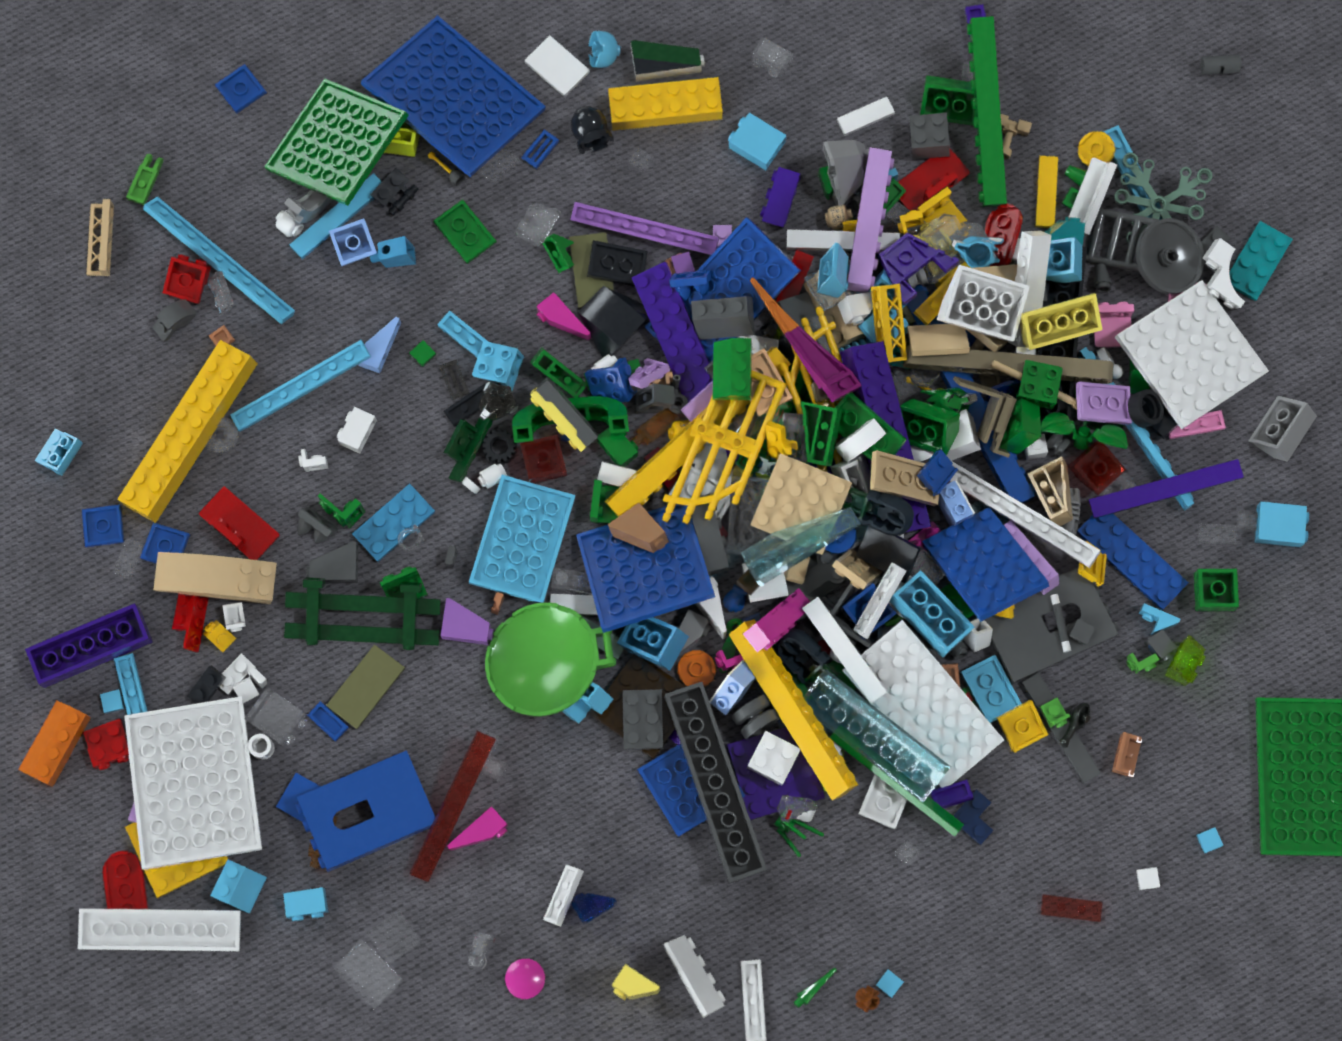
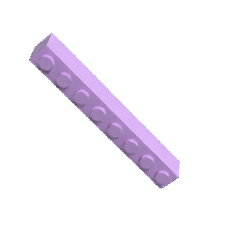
(869, 220)

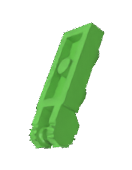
(144, 180)

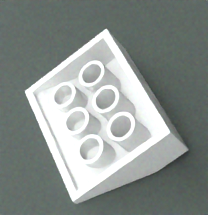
(984, 303)
(694, 976)

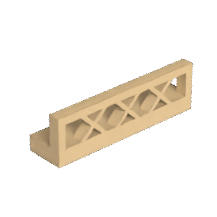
(105, 239)

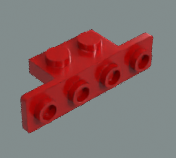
(190, 617)

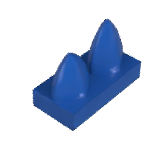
(683, 282)

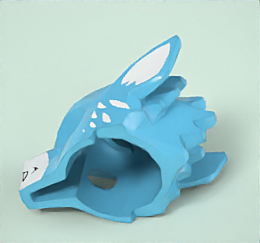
(978, 250)

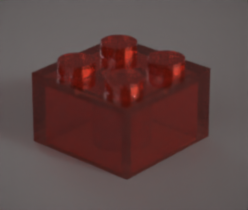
(543, 459)

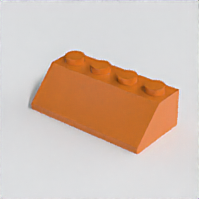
(54, 743)

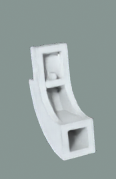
(859, 440)

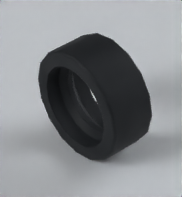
(1136, 411)

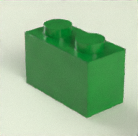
(618, 447)

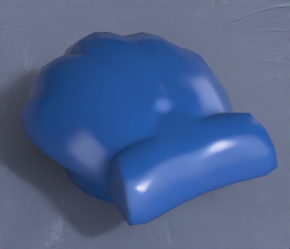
(735, 599)

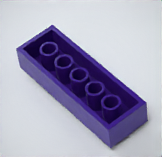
(89, 645)

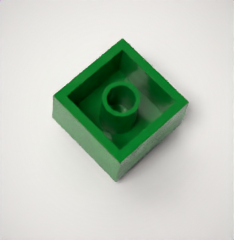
(1023, 427)
(1216, 590)

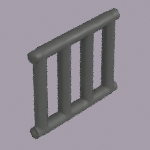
(1109, 260)

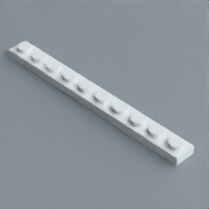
(1025, 517)

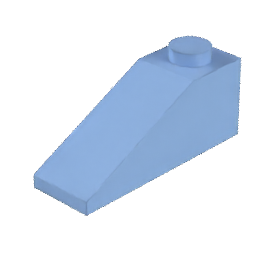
(380, 346)

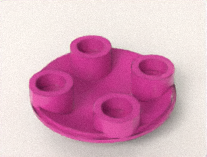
(525, 978)

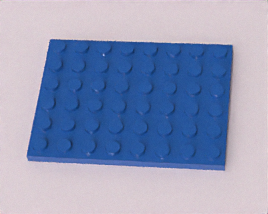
(454, 95)

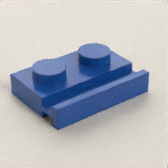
(937, 472)

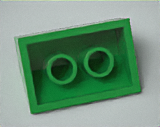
(948, 97)
(732, 369)
(930, 425)

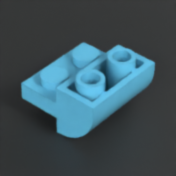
(59, 451)

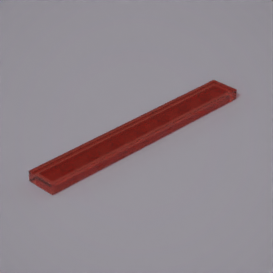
(452, 806)

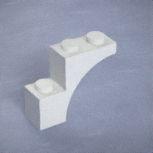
(1220, 285)

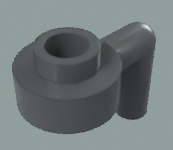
(680, 399)

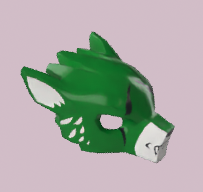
(948, 400)

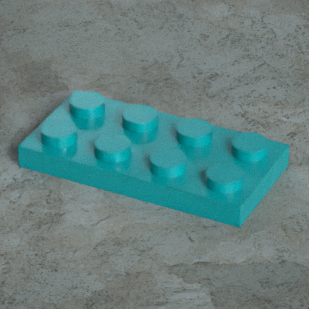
(1258, 260)

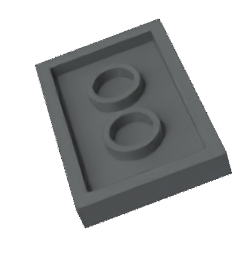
(642, 719)

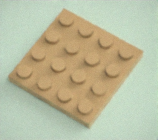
(798, 495)

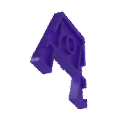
(909, 256)

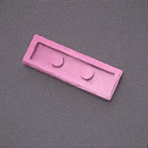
(1207, 423)

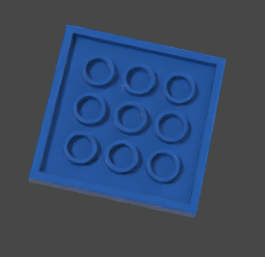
(674, 790)

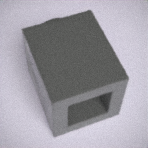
(1161, 645)

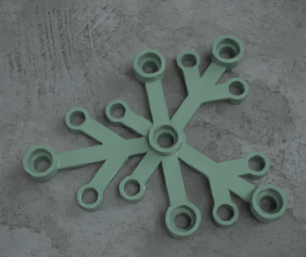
(1142, 180)

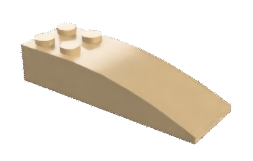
(215, 577)

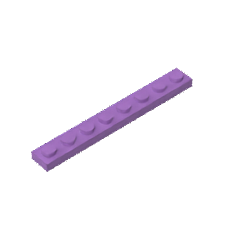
(644, 228)

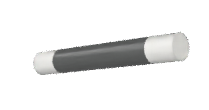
(1060, 623)

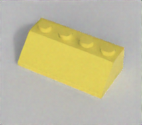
(1060, 322)
(633, 985)

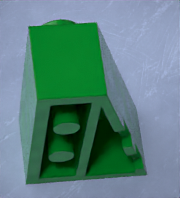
(821, 432)

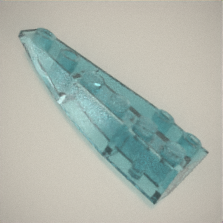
(794, 544)

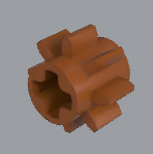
(867, 998)

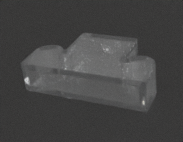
(940, 236)

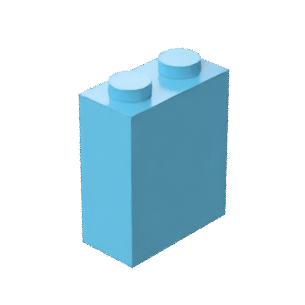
(756, 141)
(1281, 524)

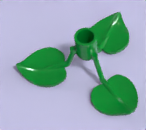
(1059, 424)

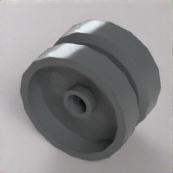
(755, 717)

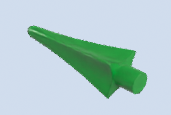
(807, 994)

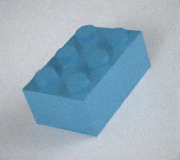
(654, 641)

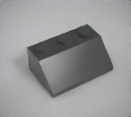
(723, 317)

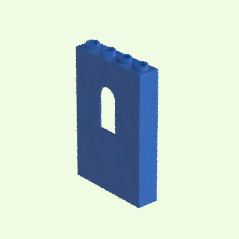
(394, 798)

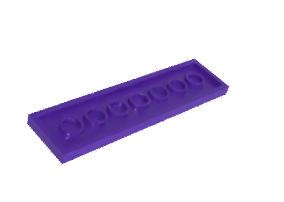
(673, 329)

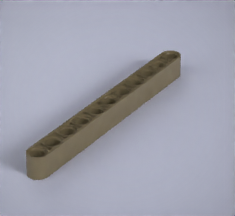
(980, 363)

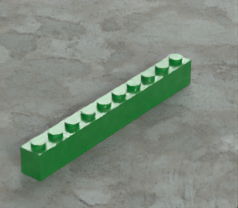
(987, 111)

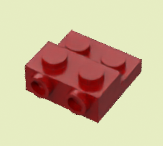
(186, 278)
(107, 744)

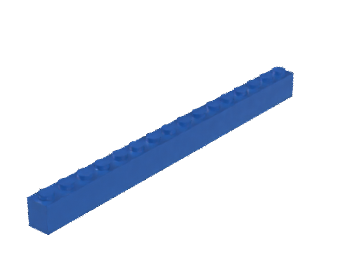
(1005, 469)

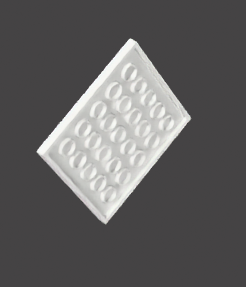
(1191, 354)

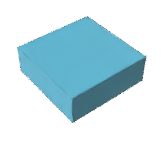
(112, 701)
(1209, 840)
(889, 983)

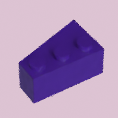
(780, 197)

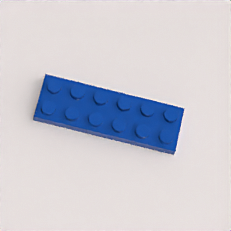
(1133, 559)

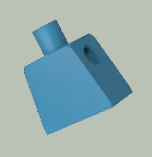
(395, 253)

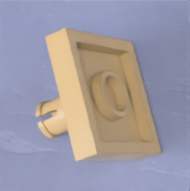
(984, 340)

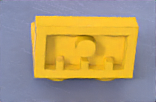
(940, 205)

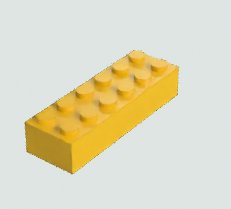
(665, 103)

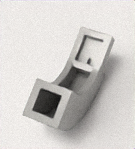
(307, 207)

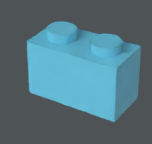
(305, 903)

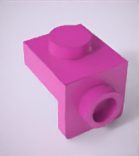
(725, 664)

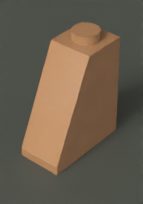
(639, 529)

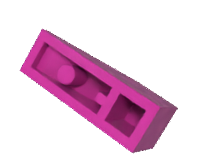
(559, 316)
(483, 829)

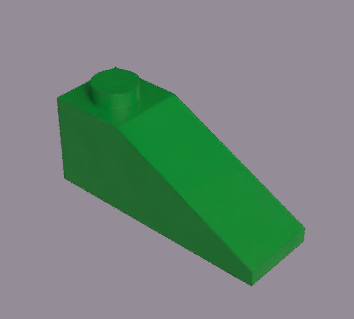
(558, 373)

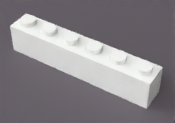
(1032, 271)

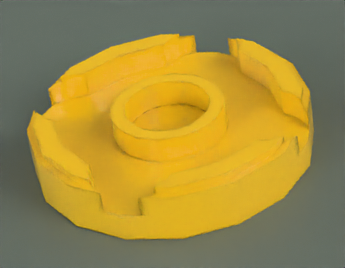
(1097, 146)

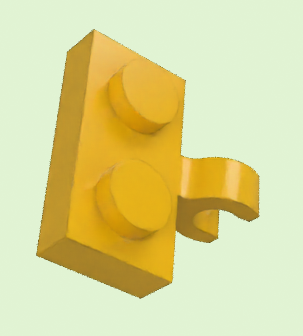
(777, 440)

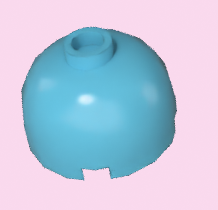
(604, 47)

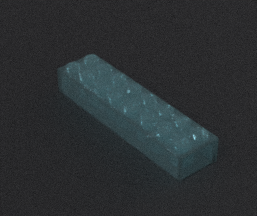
(875, 736)

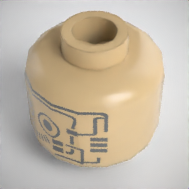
(836, 215)

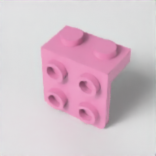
(1113, 320)

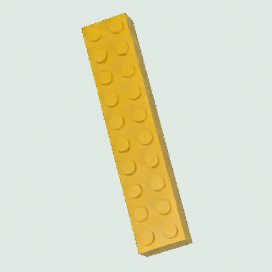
(187, 431)

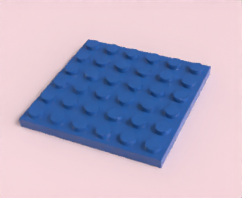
(640, 584)

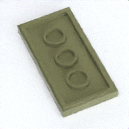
(580, 252)
(365, 687)

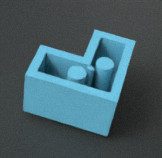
(594, 698)

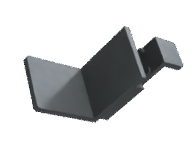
(848, 626)

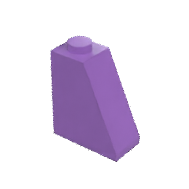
(464, 625)

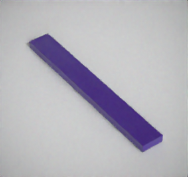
(1166, 488)

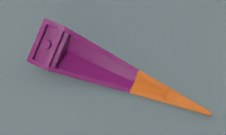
(822, 366)

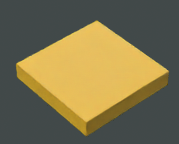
(1022, 726)

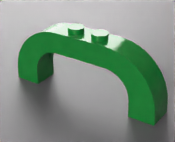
(591, 407)

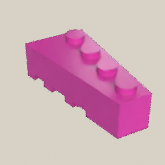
(777, 621)

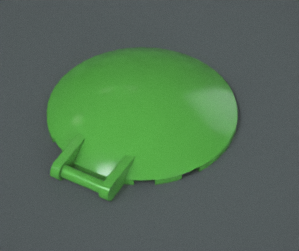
(544, 659)

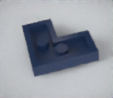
(969, 816)

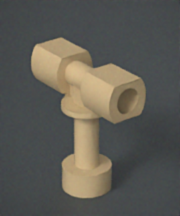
(1010, 129)

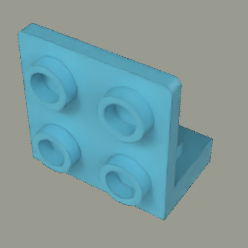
(498, 364)

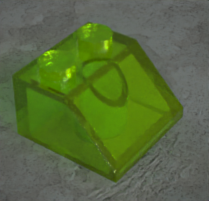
(1185, 661)

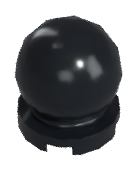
(590, 129)

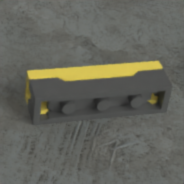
(564, 414)

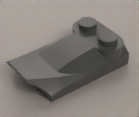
(819, 578)

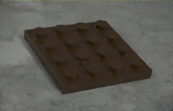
(638, 675)

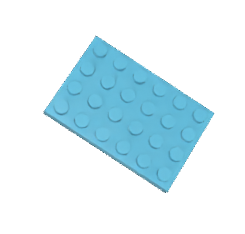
(522, 539)

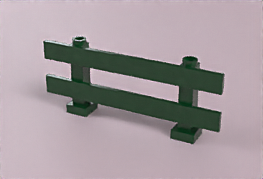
(409, 605)

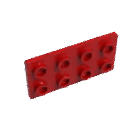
(931, 179)
(239, 524)

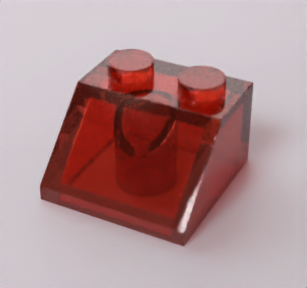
(1096, 467)

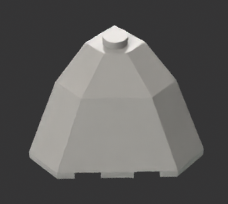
(845, 168)

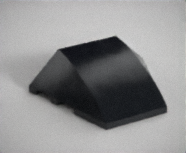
(612, 319)

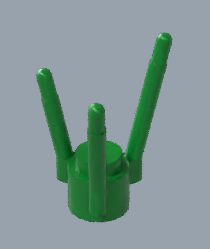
(788, 826)

